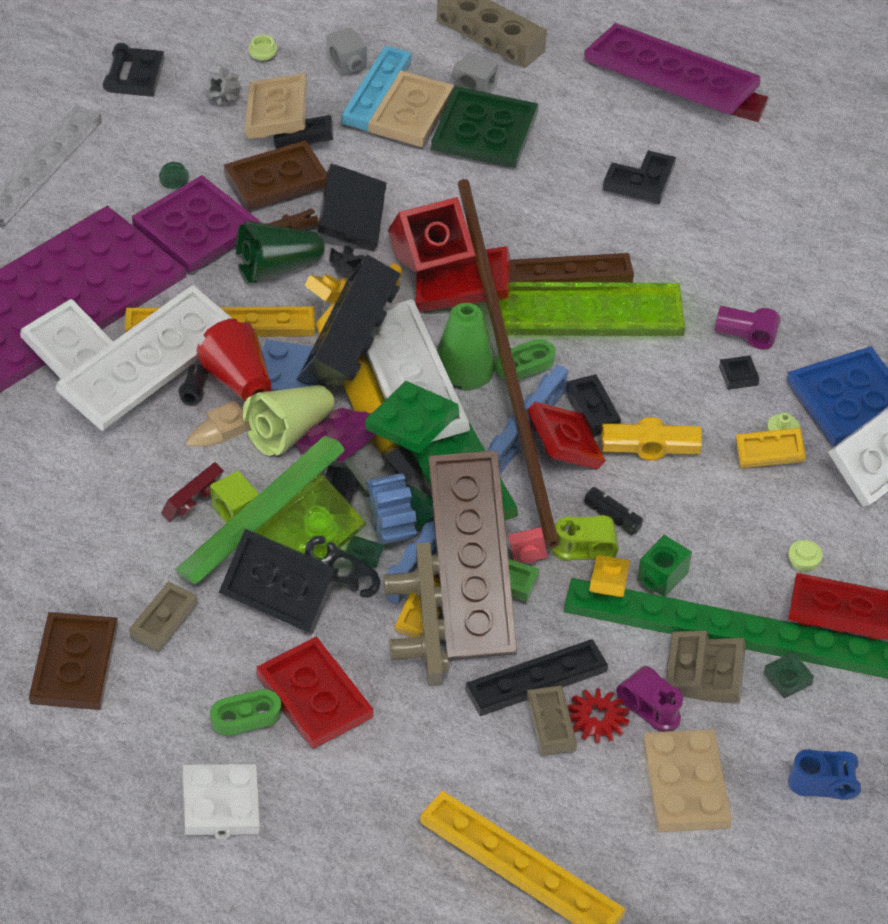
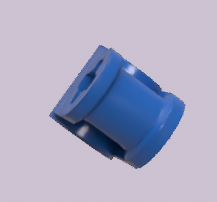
(825, 774)

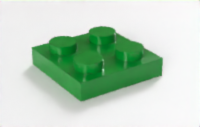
(412, 416)

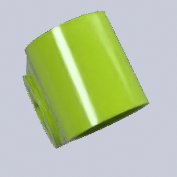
(586, 537)

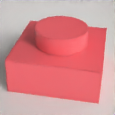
(528, 545)

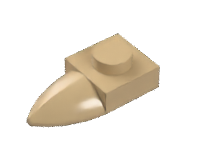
(220, 426)

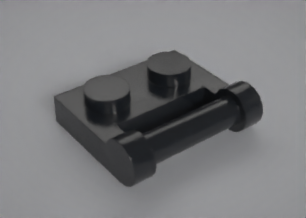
(143, 72)

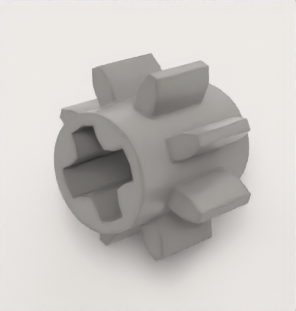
(223, 86)

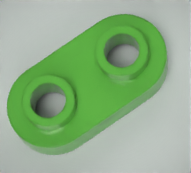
(530, 358)
(244, 712)

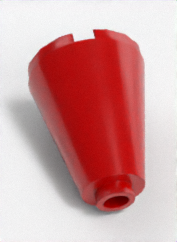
(235, 357)

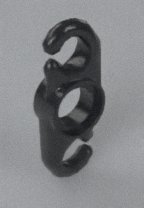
(359, 567)

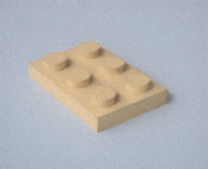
(276, 106)
(411, 108)
(686, 780)

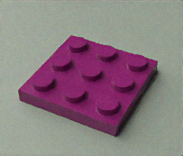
(193, 223)

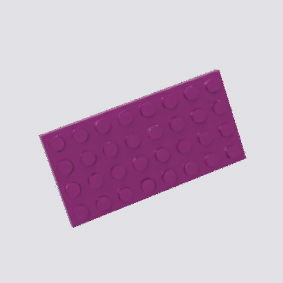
(95, 263)

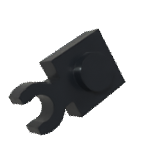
(346, 261)

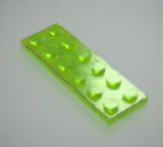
(593, 309)

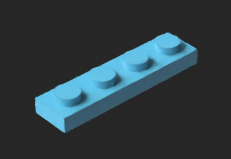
(375, 87)

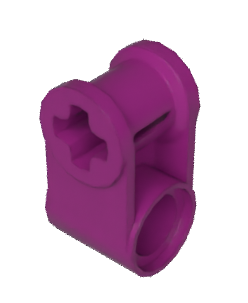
(652, 699)

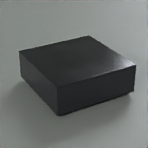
(739, 372)

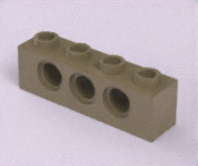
(494, 28)

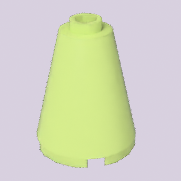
(285, 415)

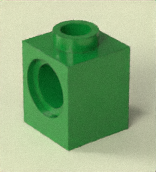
(664, 565)

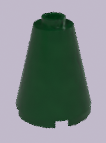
(275, 250)

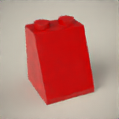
(431, 235)

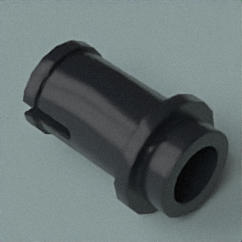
(192, 390)

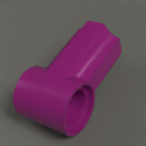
(758, 327)

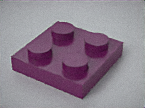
(342, 425)

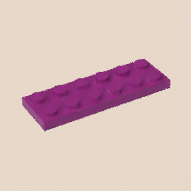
(672, 68)

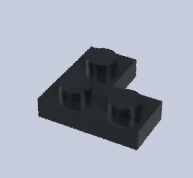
(643, 183)

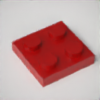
(565, 435)

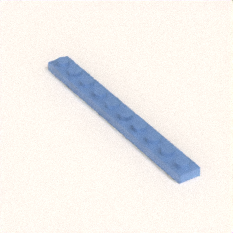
(508, 445)

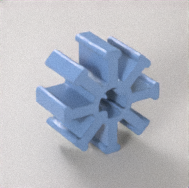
(391, 508)

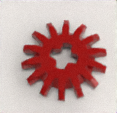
(593, 726)

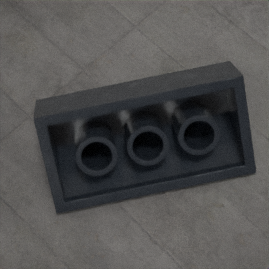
(350, 325)

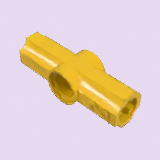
(651, 438)

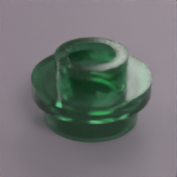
(173, 175)

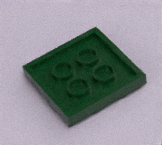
(484, 127)

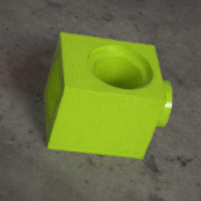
(231, 495)

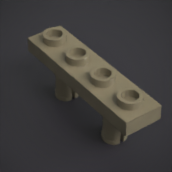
(428, 644)

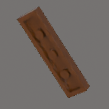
(580, 268)

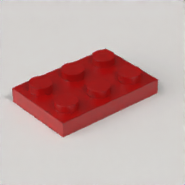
(461, 282)
(839, 606)
(315, 692)

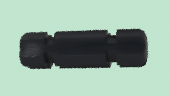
(614, 510)

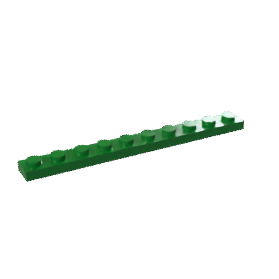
(759, 632)

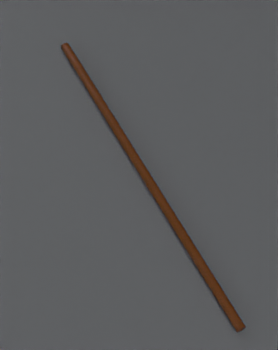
(508, 366)

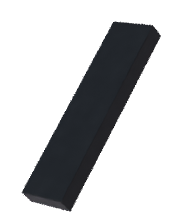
(551, 670)

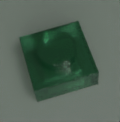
(366, 550)
(788, 675)

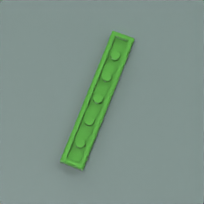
(260, 509)

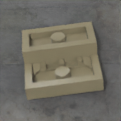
(706, 666)

